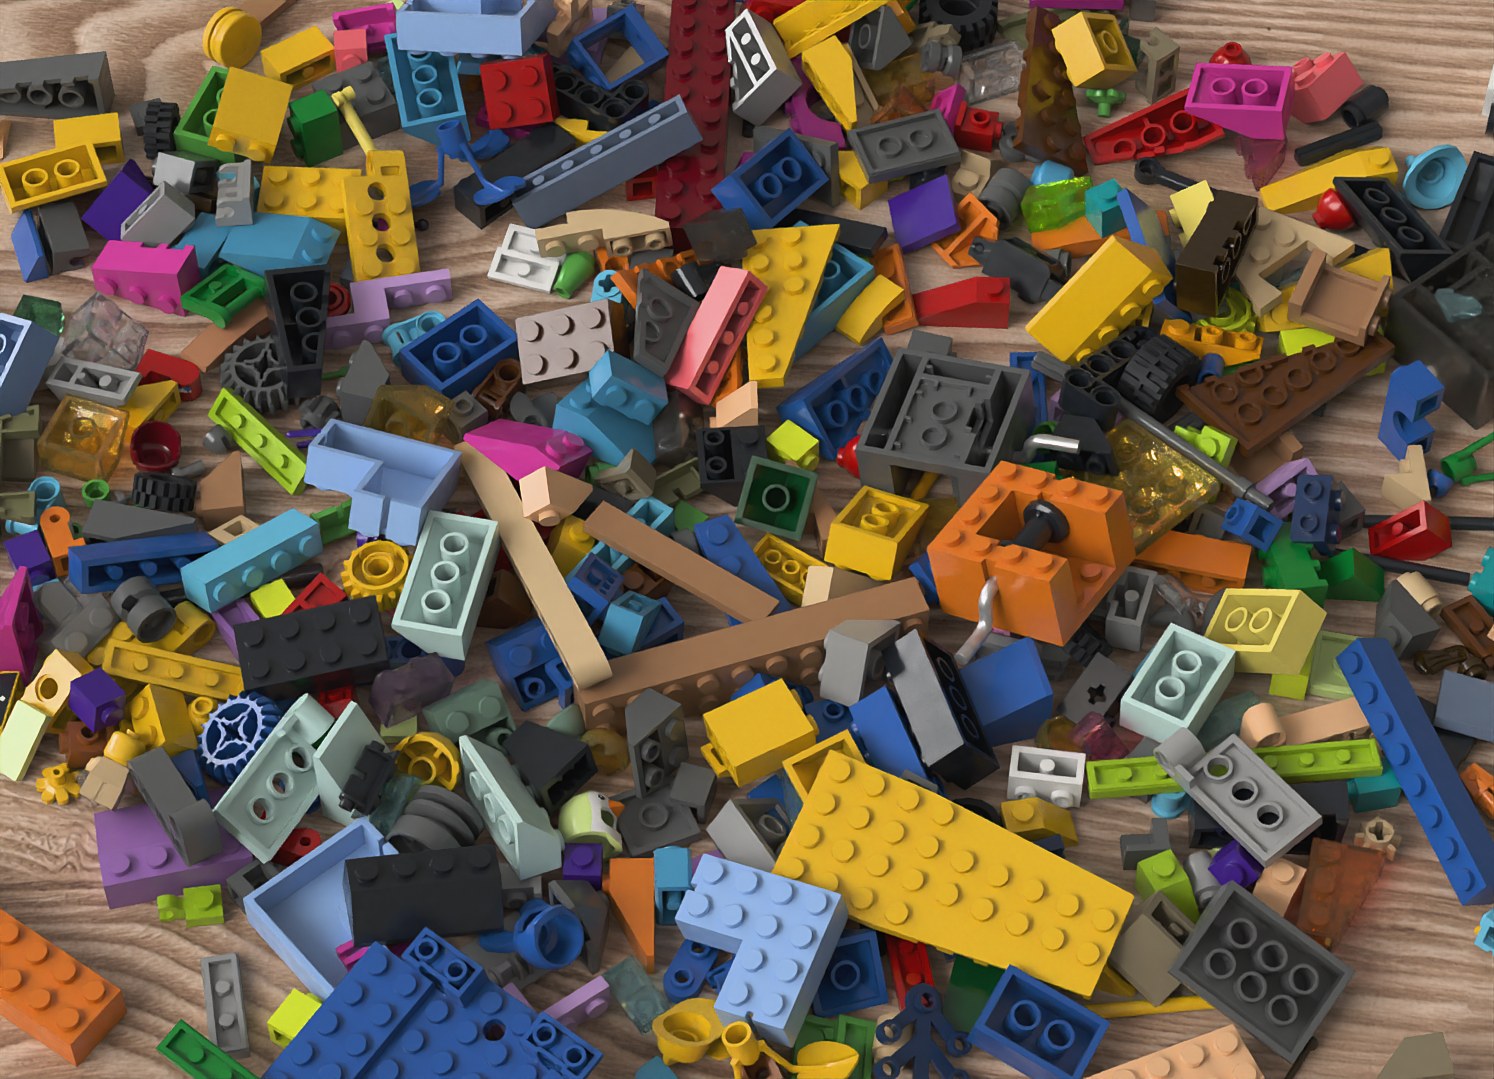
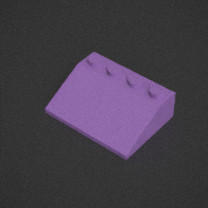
(143, 864)

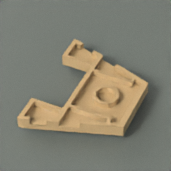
(1274, 244)

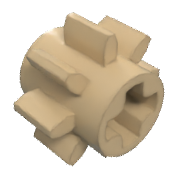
(1378, 836)

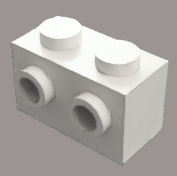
(1046, 775)

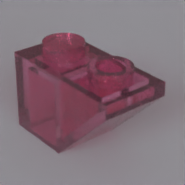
(1261, 158)

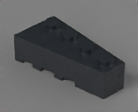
(298, 322)

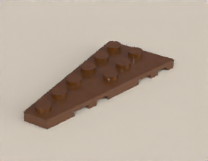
(1046, 99)

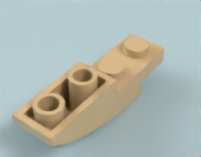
(618, 230)

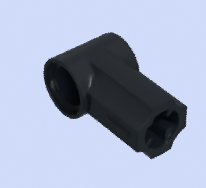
(695, 278)

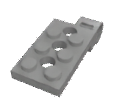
(1189, 766)

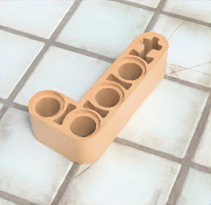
(1321, 724)

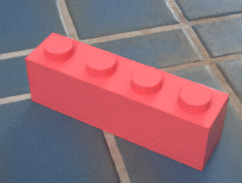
(715, 334)

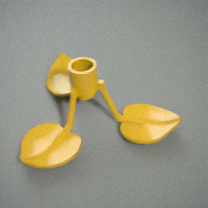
(814, 1060)

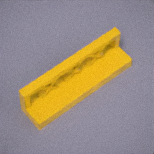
(819, 19)

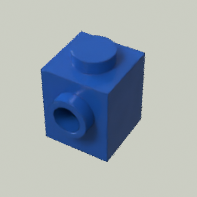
(1251, 524)

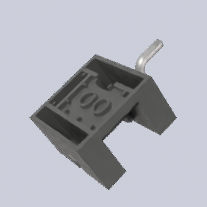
(950, 421)

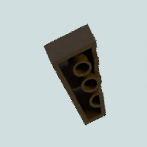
(1214, 253)

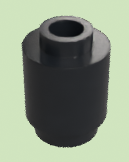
(1365, 106)

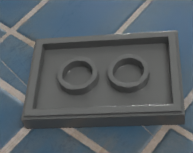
(904, 146)

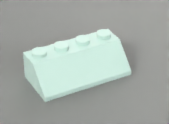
(447, 583)
(509, 810)

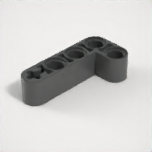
(185, 820)

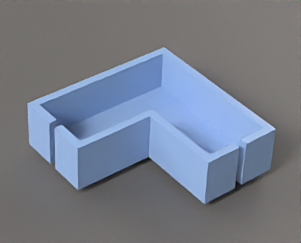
(472, 26)
(385, 475)
(305, 907)
(779, 937)

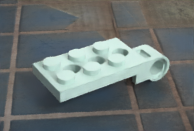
(295, 732)

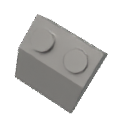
(855, 659)

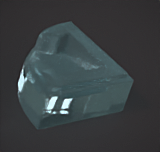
(1456, 305)

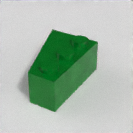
(1291, 567)

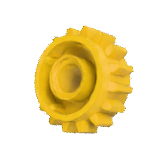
(377, 570)

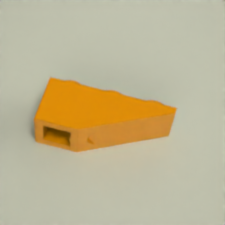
(1202, 340)

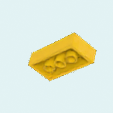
(785, 566)

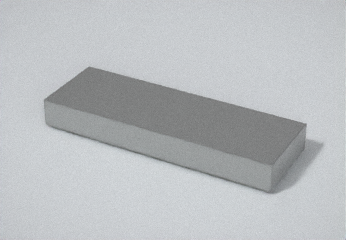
(225, 1004)

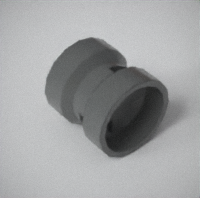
(941, 58)

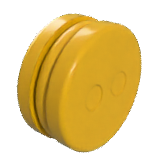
(232, 37)

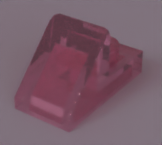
(1096, 739)

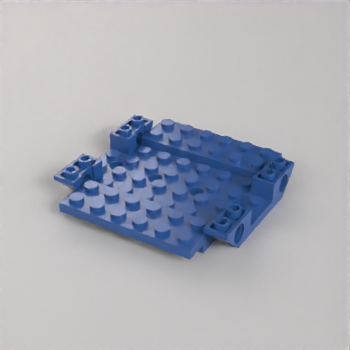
(429, 1025)

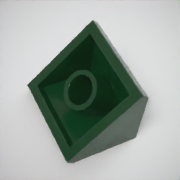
(776, 498)

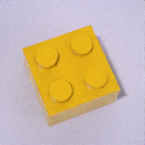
(1094, 50)

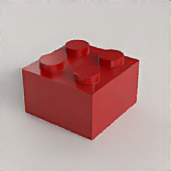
(519, 91)

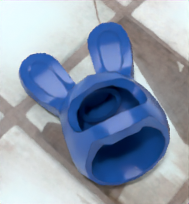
(542, 936)

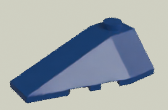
(839, 398)

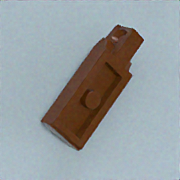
(1471, 626)

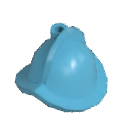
(1434, 177)

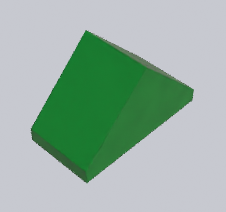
(1352, 577)

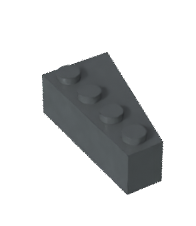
(57, 86)

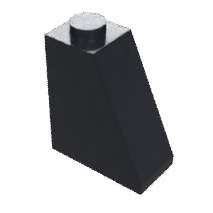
(550, 763)

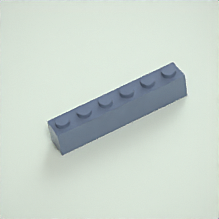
(606, 162)

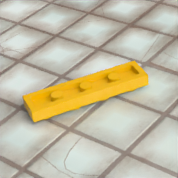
(171, 670)

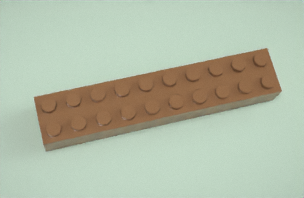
(715, 665)

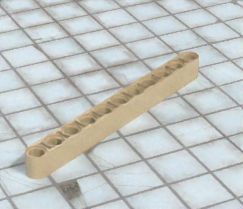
(536, 569)

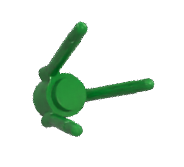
(1462, 463)

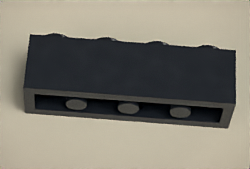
(529, 154)

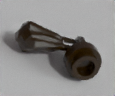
(1434, 660)

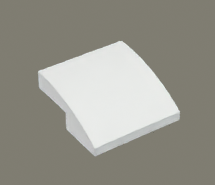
(520, 262)

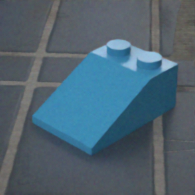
(279, 243)
(603, 428)

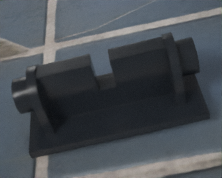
(364, 794)

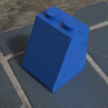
(1010, 692)

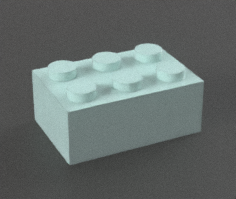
(1177, 685)

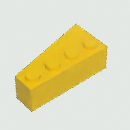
(1368, 265)

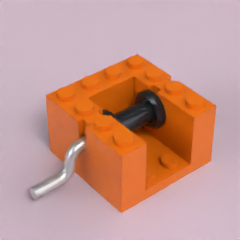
(1030, 555)

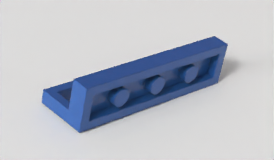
(666, 629)

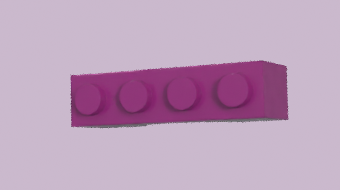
(802, 118)

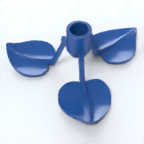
(456, 145)

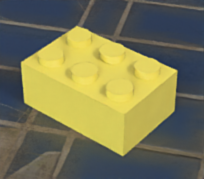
(1266, 628)

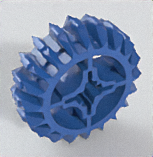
(221, 747)

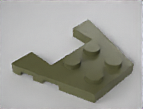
(19, 506)

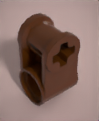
(497, 389)

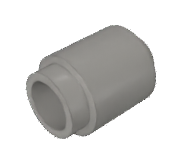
(1201, 879)

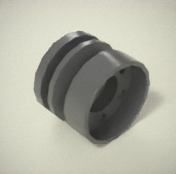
(435, 822)

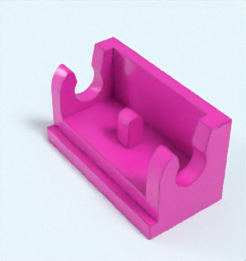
(377, 21)

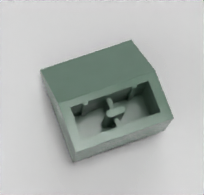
(475, 712)

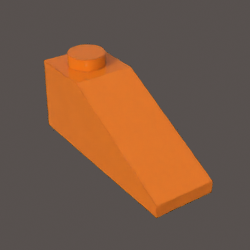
(633, 904)

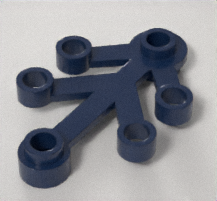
(921, 1046)

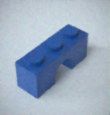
(1410, 397)

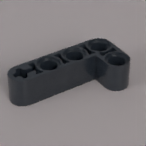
(602, 109)
(1092, 383)

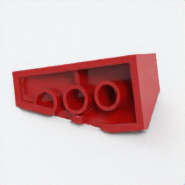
(1152, 132)

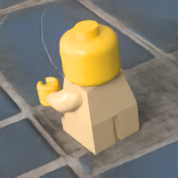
(110, 774)

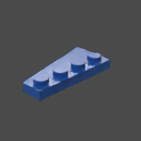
(728, 549)

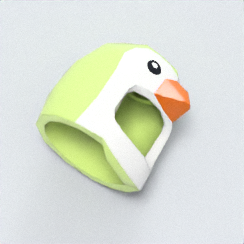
(592, 819)

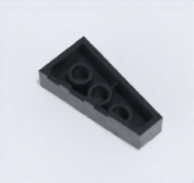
(1327, 798)

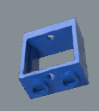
(636, 32)

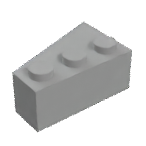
(760, 68)

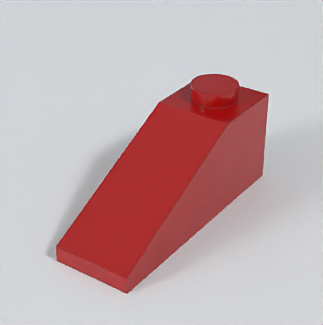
(966, 303)

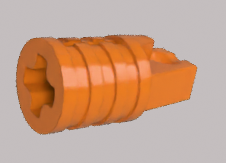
(1480, 788)

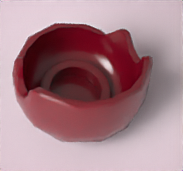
(155, 447)

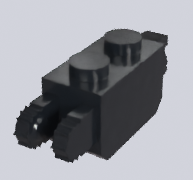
(1029, 269)

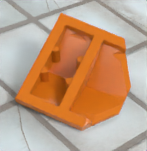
(974, 221)

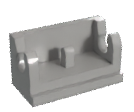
(236, 195)

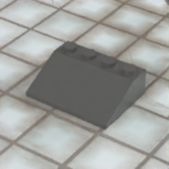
(1260, 971)

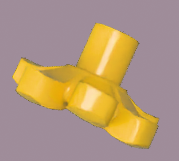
(58, 784)

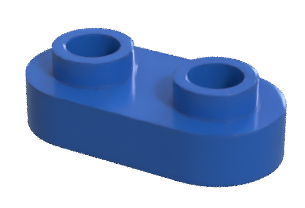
(690, 966)

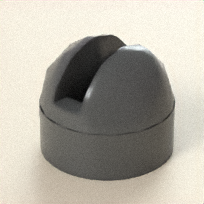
(218, 440)

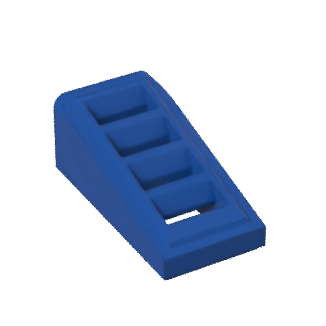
(191, 772)

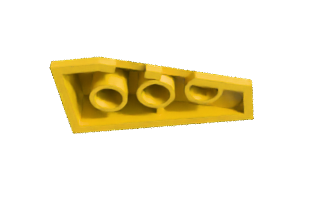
(1305, 187)

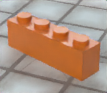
(1197, 561)

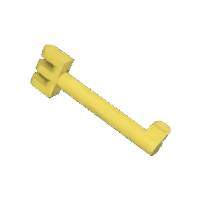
(343, 102)

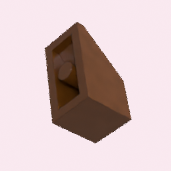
(504, 602)

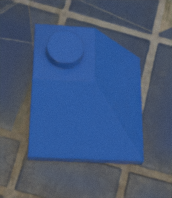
(852, 977)

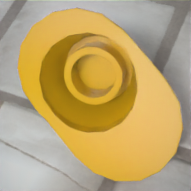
(687, 1030)

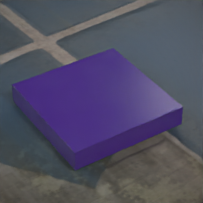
(924, 214)

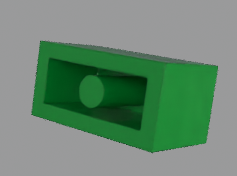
(315, 128)

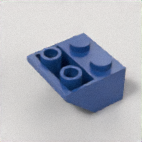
(521, 662)

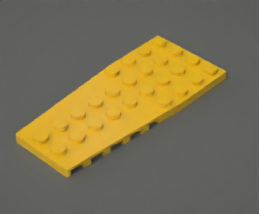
(951, 878)

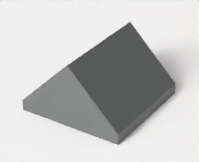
(877, 39)

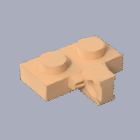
(570, 22)

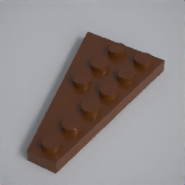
(1281, 390)

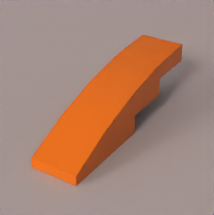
(1081, 237)

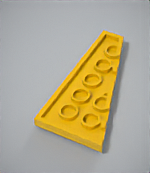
(792, 268)

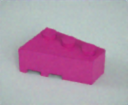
(147, 274)

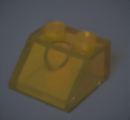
(410, 412)
(83, 439)

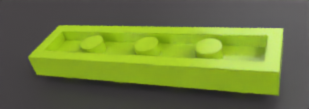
(260, 440)

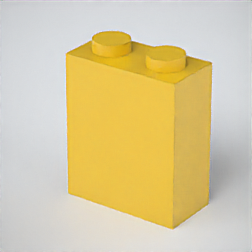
(250, 115)
(760, 731)

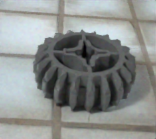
(256, 376)

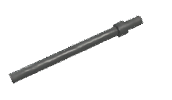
(1240, 486)

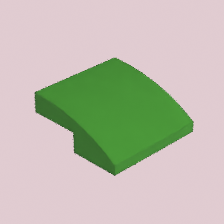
(845, 1030)

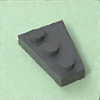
(823, 152)
(660, 322)

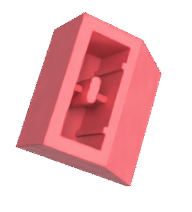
(1323, 86)

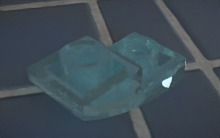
(1225, 719)
(635, 994)

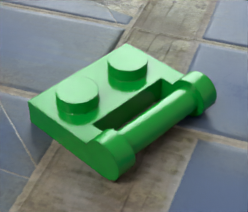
(218, 289)

